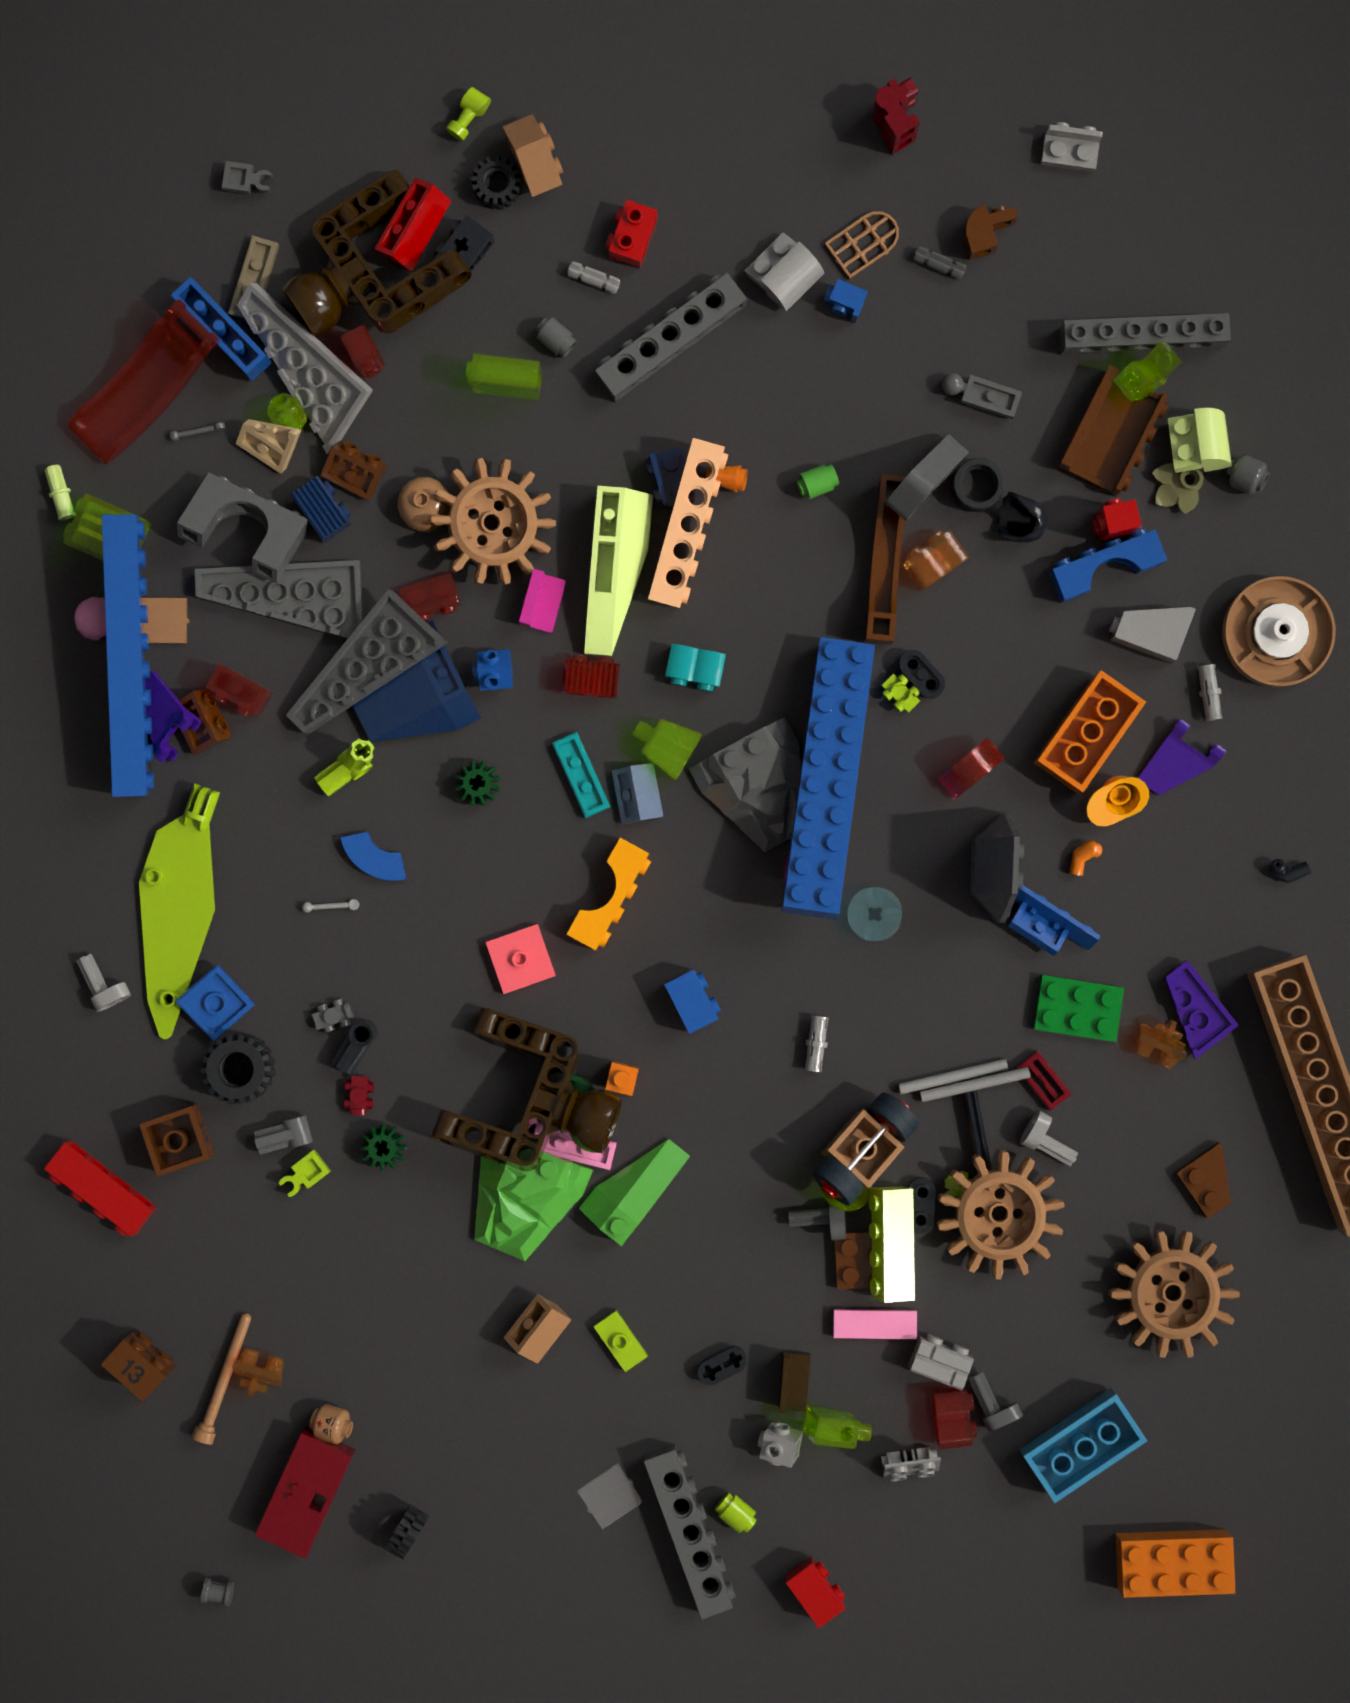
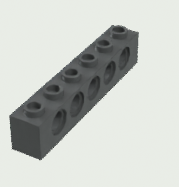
(718, 287)
(1144, 333)
(708, 1600)

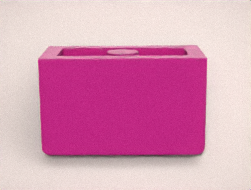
(542, 601)

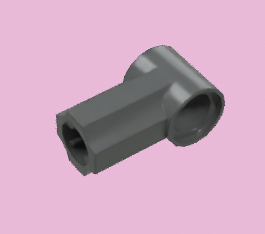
(289, 1134)

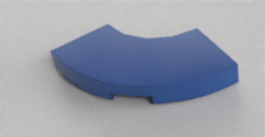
(373, 859)

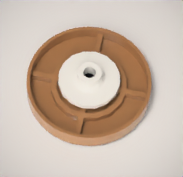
(1254, 638)

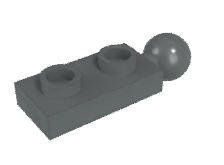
(983, 394)

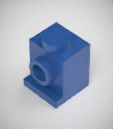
(845, 299)

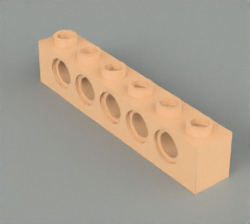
(699, 452)

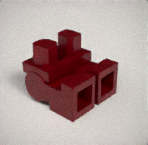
(890, 114)

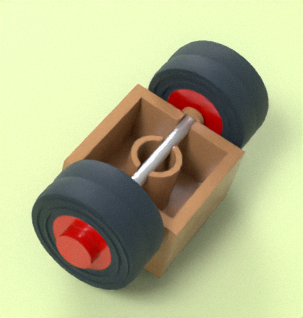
(864, 1148)

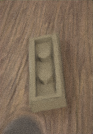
(256, 268)

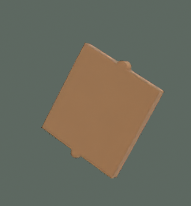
(166, 620)

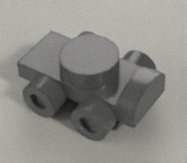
(339, 1013)

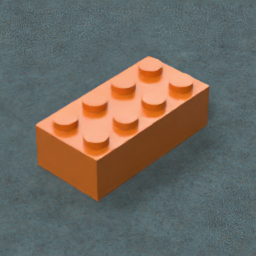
(1089, 732)
(1175, 1563)

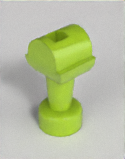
(473, 104)

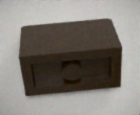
(794, 1381)

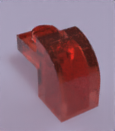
(971, 768)

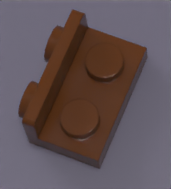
(354, 469)
(212, 726)

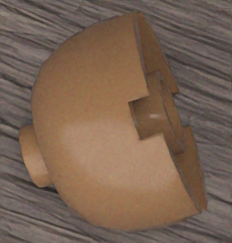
(418, 503)

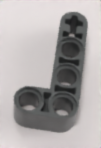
(926, 477)

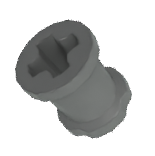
(217, 1592)

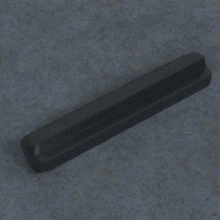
(976, 1126)

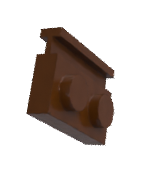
(853, 1261)

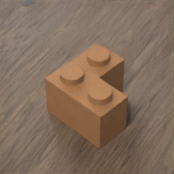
(532, 150)

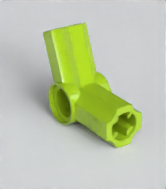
(349, 766)

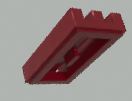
(1057, 1099)

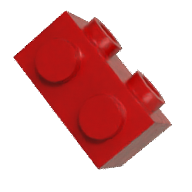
(632, 233)
(1116, 519)
(815, 1591)

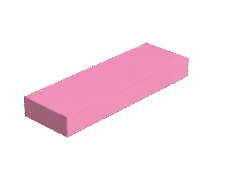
(565, 1148)
(875, 1323)

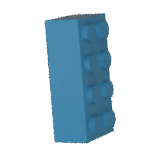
(1083, 1445)

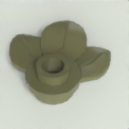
(1175, 489)

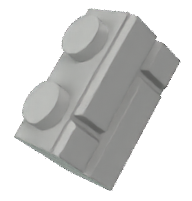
(941, 1362)

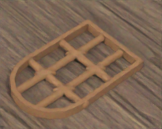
(861, 254)

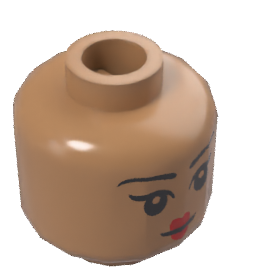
(331, 1424)

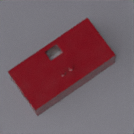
(304, 1493)

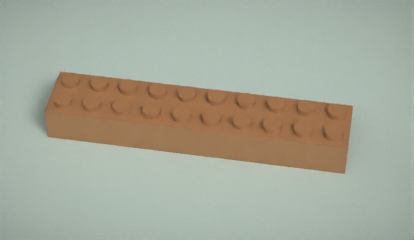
(1311, 1071)

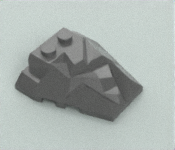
(756, 783)

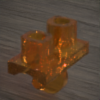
(1164, 1039)
(247, 1367)

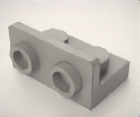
(1071, 147)

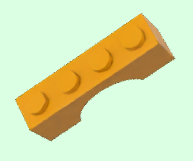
(592, 926)

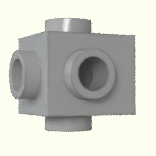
(780, 1444)

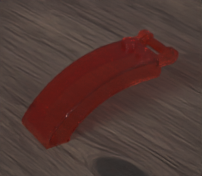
(143, 385)

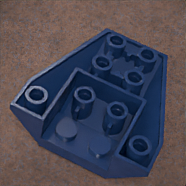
(418, 701)

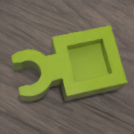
(308, 1171)

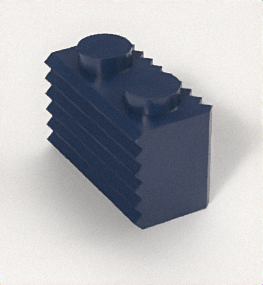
(321, 509)

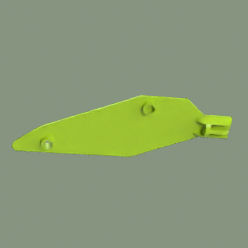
(177, 905)

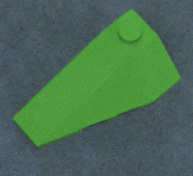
(627, 1196)

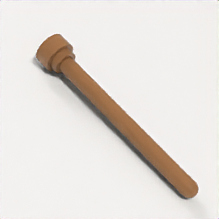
(205, 1431)

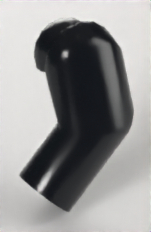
(1287, 873)

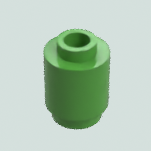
(817, 481)

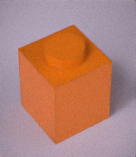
(622, 1078)

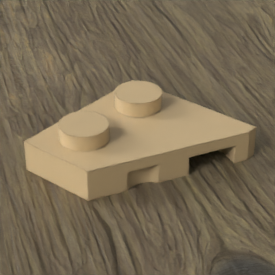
(269, 442)

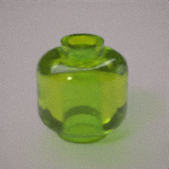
(286, 411)

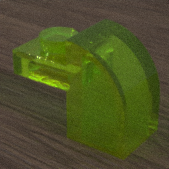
(1148, 375)

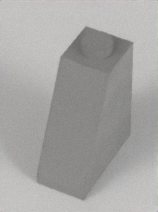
(1153, 631)

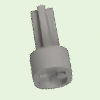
(102, 995)
(1035, 1137)

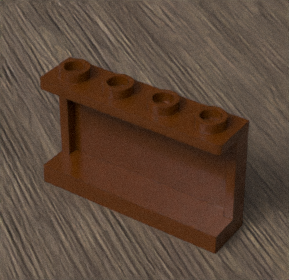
(1112, 436)

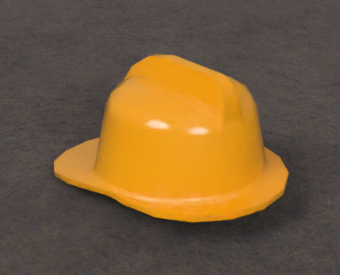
(1117, 800)

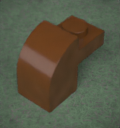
(979, 231)

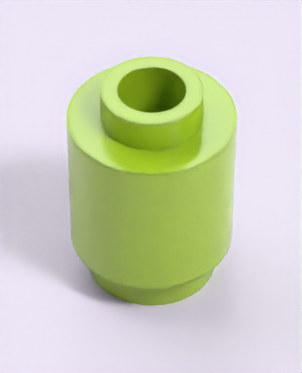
(736, 1513)

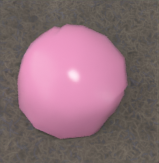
(91, 618)

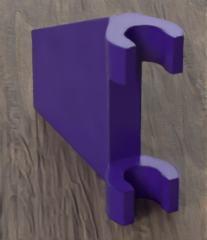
(166, 716)
(1177, 761)

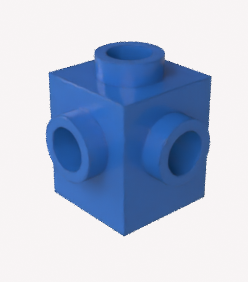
(493, 670)

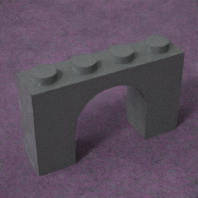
(220, 499)

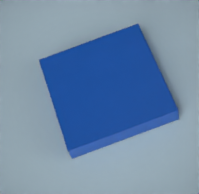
(215, 1002)

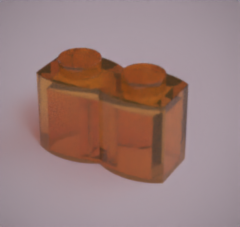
(936, 559)

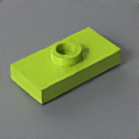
(620, 1340)

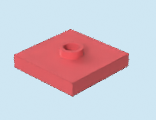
(520, 959)

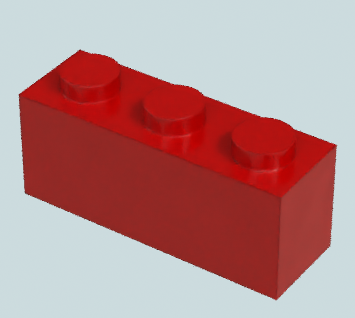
(413, 224)

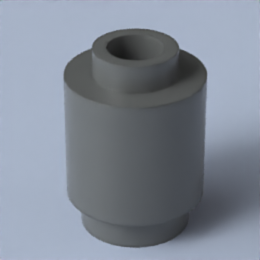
(555, 337)

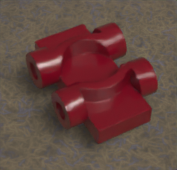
(359, 1089)

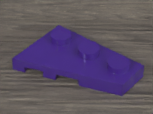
(1198, 1009)

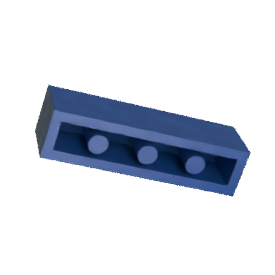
(233, 339)

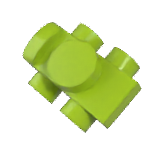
(904, 697)

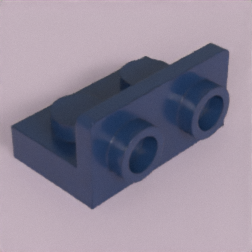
(668, 471)

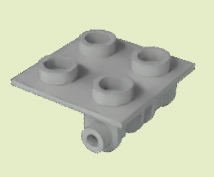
(898, 1470)

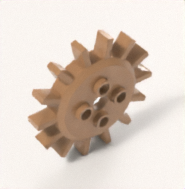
(516, 514)
(1017, 1234)
(1199, 1287)

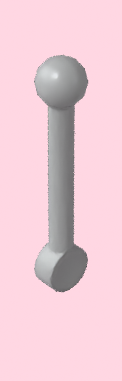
(352, 904)

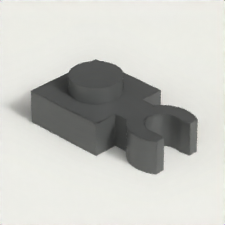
(241, 178)

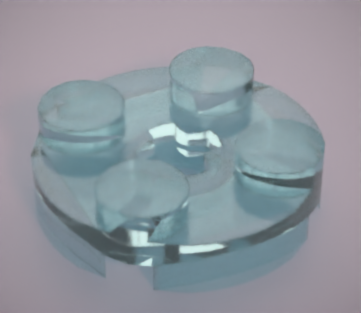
(890, 914)

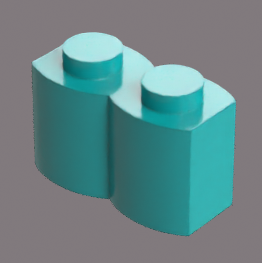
(695, 667)

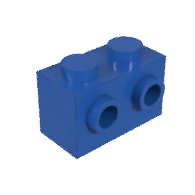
(692, 1001)

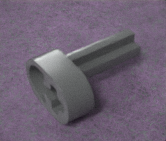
(821, 1216)
(994, 1415)

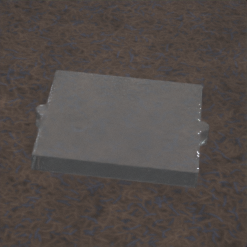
(610, 1496)

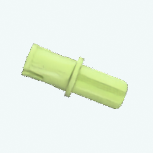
(59, 492)

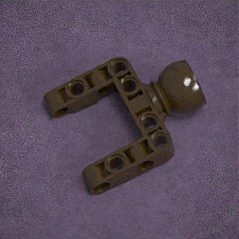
(350, 279)
(556, 1106)

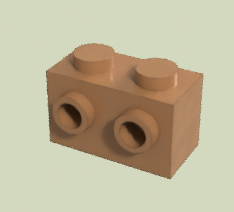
(537, 1328)

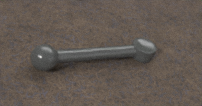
(175, 435)

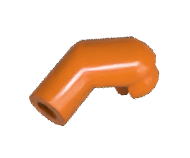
(1082, 854)

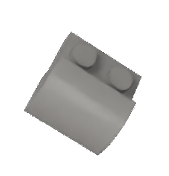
(785, 271)

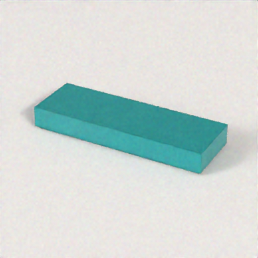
(581, 775)

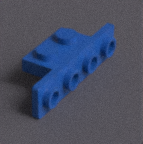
(1047, 924)

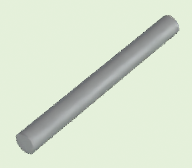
(953, 1076)
(975, 1084)

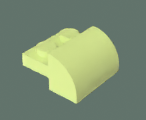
(1200, 441)

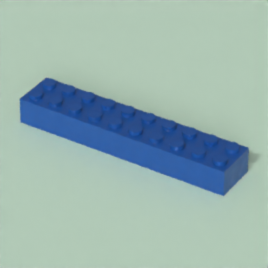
(126, 655)
(828, 779)

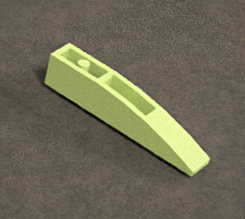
(616, 563)

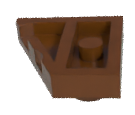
(1207, 1180)

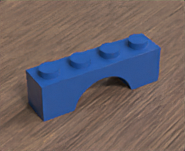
(1139, 553)

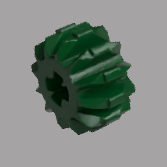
(482, 791)
(373, 1148)

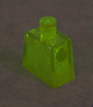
(668, 745)
(834, 1428)

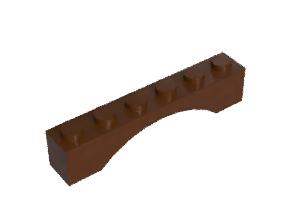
(884, 566)

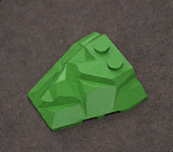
(523, 1207)

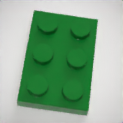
(1078, 1008)

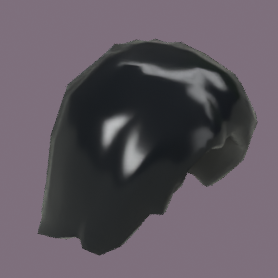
(1021, 519)

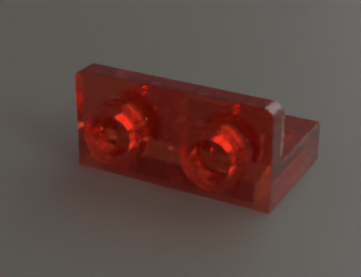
(432, 596)

